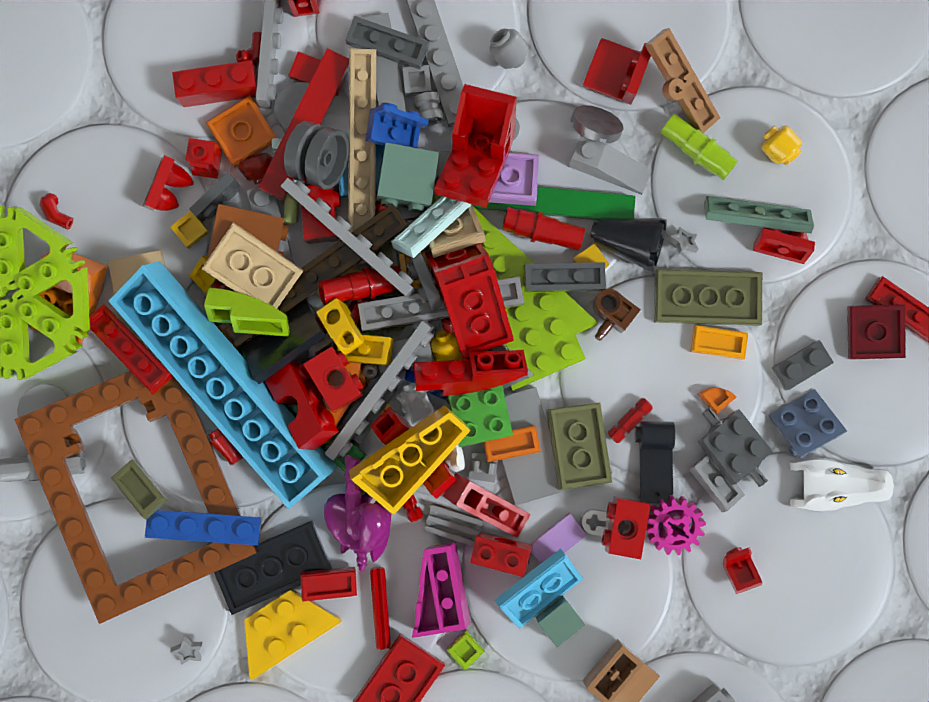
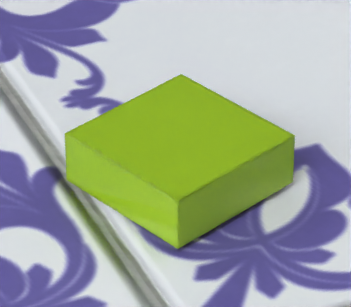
(465, 649)

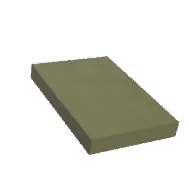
(579, 446)

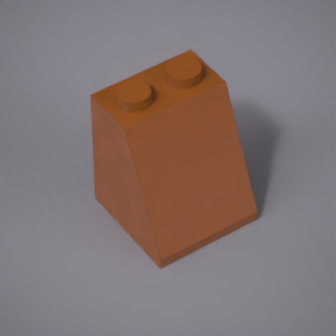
(264, 227)

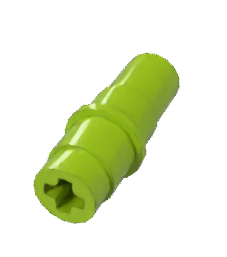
(699, 147)

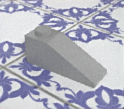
(609, 165)

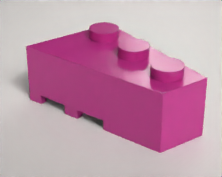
(442, 594)

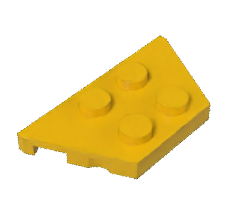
(283, 629)

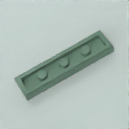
(758, 214)

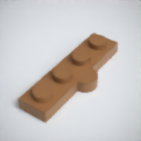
(681, 81)

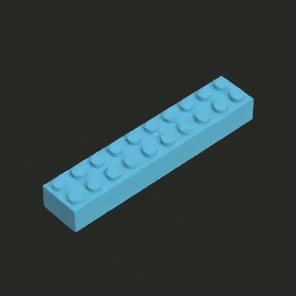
(219, 381)

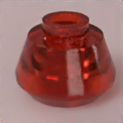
(255, 167)

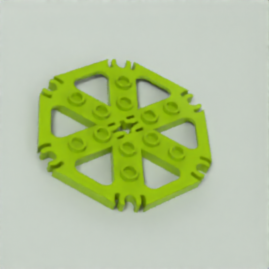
(33, 308)

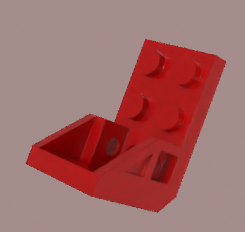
(479, 145)
(471, 298)

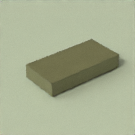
(139, 489)

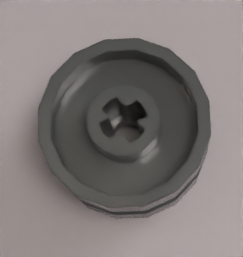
(316, 154)

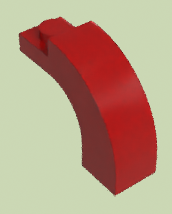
(390, 426)

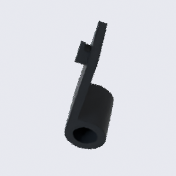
(656, 460)

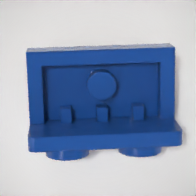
(394, 126)

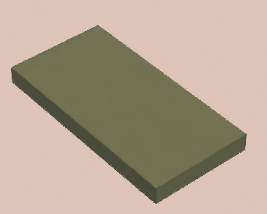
(708, 297)

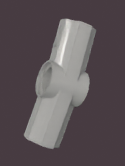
(22, 467)

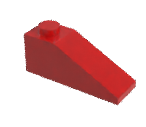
(486, 505)

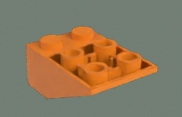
(62, 296)

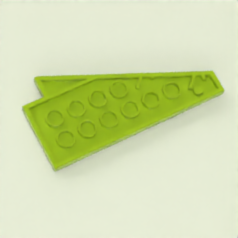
(546, 321)

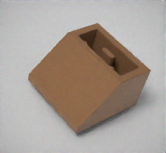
(620, 676)

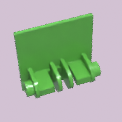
(484, 415)

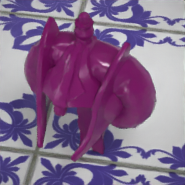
(356, 521)

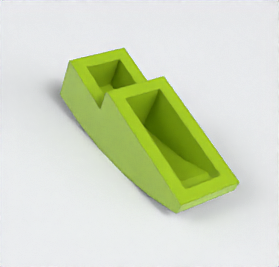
(245, 313)

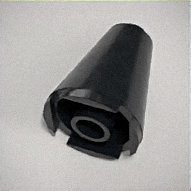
(631, 238)

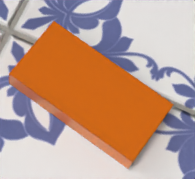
(522, 443)

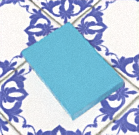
(539, 589)

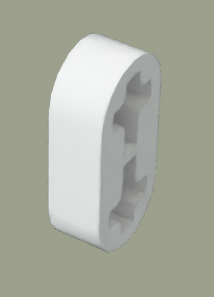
(598, 529)

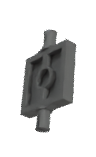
(735, 447)

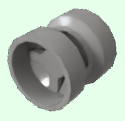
(428, 107)

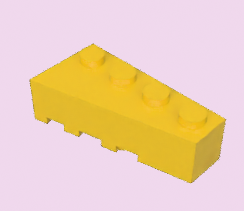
(408, 460)

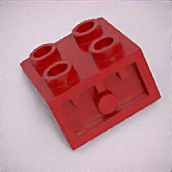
(617, 70)

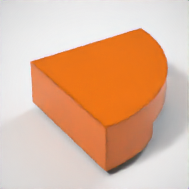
(716, 398)

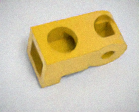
(341, 326)

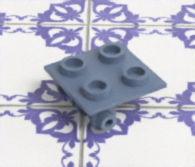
(807, 424)

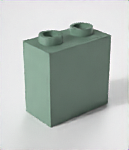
(407, 177)

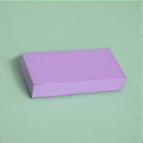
(561, 535)

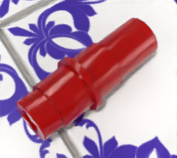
(543, 228)
(356, 286)

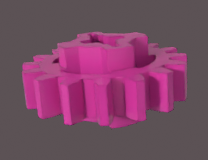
(677, 513)

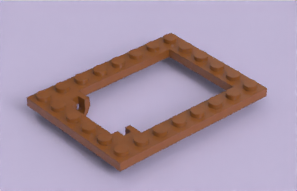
(45, 440)

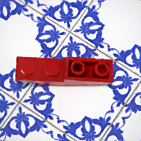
(472, 375)

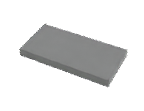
(532, 474)

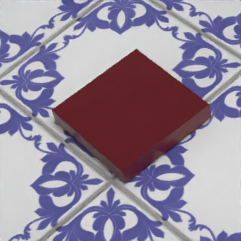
(876, 331)

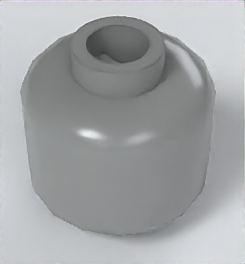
(508, 48)

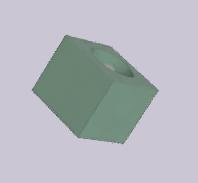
(560, 621)

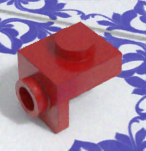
(741, 570)

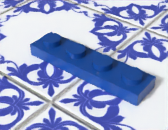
(203, 527)

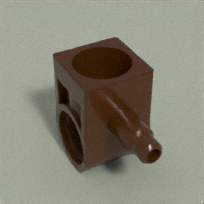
(618, 317)

